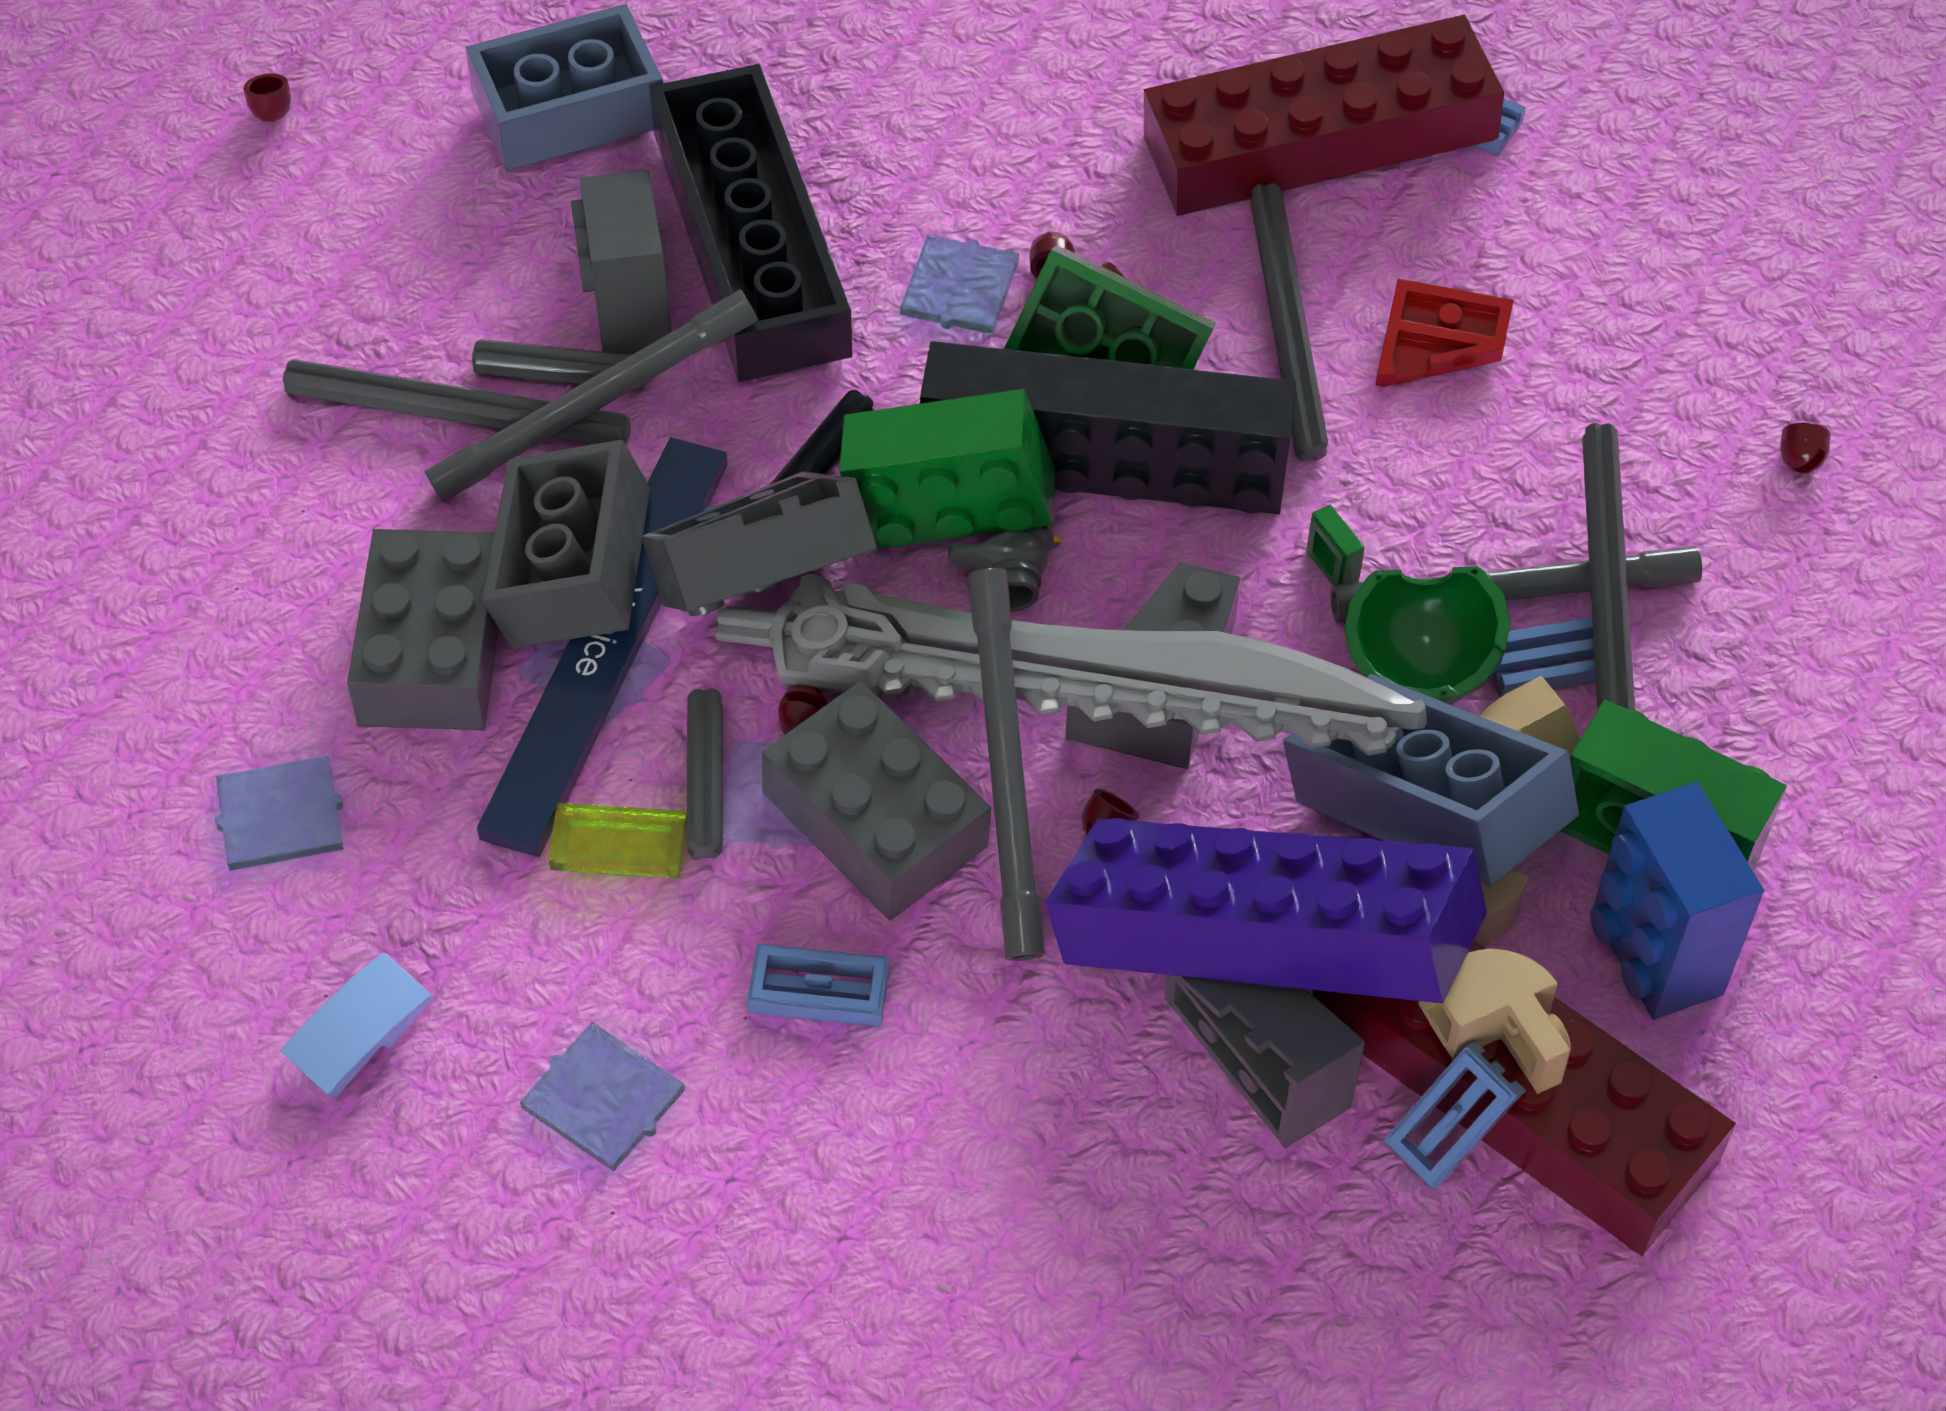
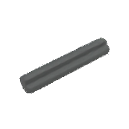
(541, 362)
(704, 774)

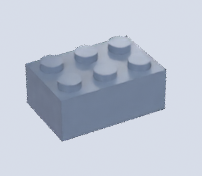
(564, 86)

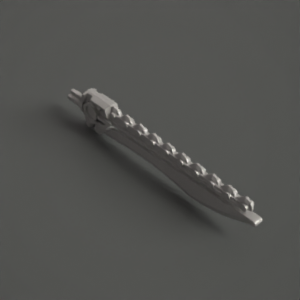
(1155, 675)

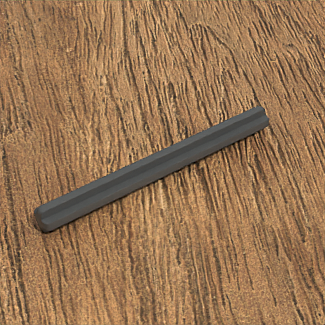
(1289, 320)
(439, 400)
(1607, 566)

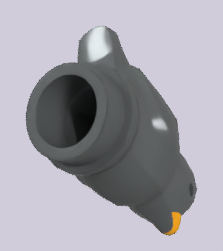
(1020, 553)

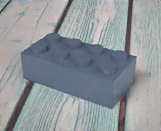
(1444, 785)

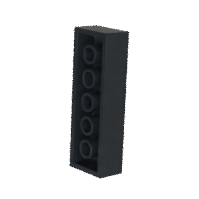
(751, 220)
(1138, 425)

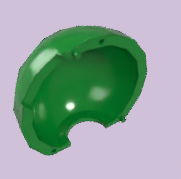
(1429, 633)

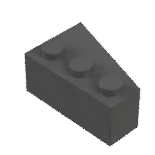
(622, 259)
(1185, 601)
(1275, 1047)

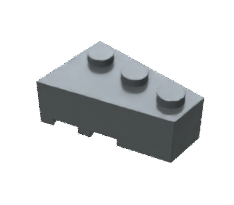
(758, 541)

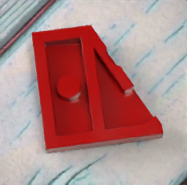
(1440, 332)

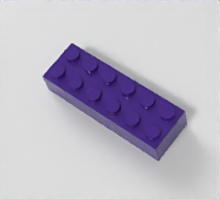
(1269, 908)

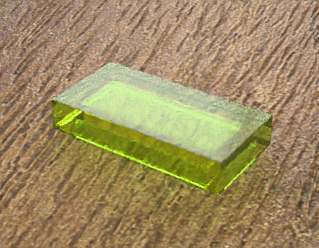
(618, 840)

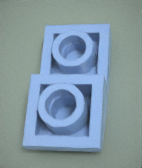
(355, 1023)

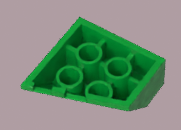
(1103, 316)

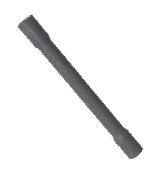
(481, 459)
(1645, 569)
(1019, 898)

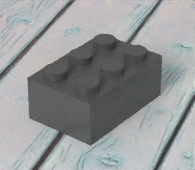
(567, 544)
(423, 632)
(875, 799)

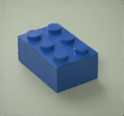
(1675, 900)

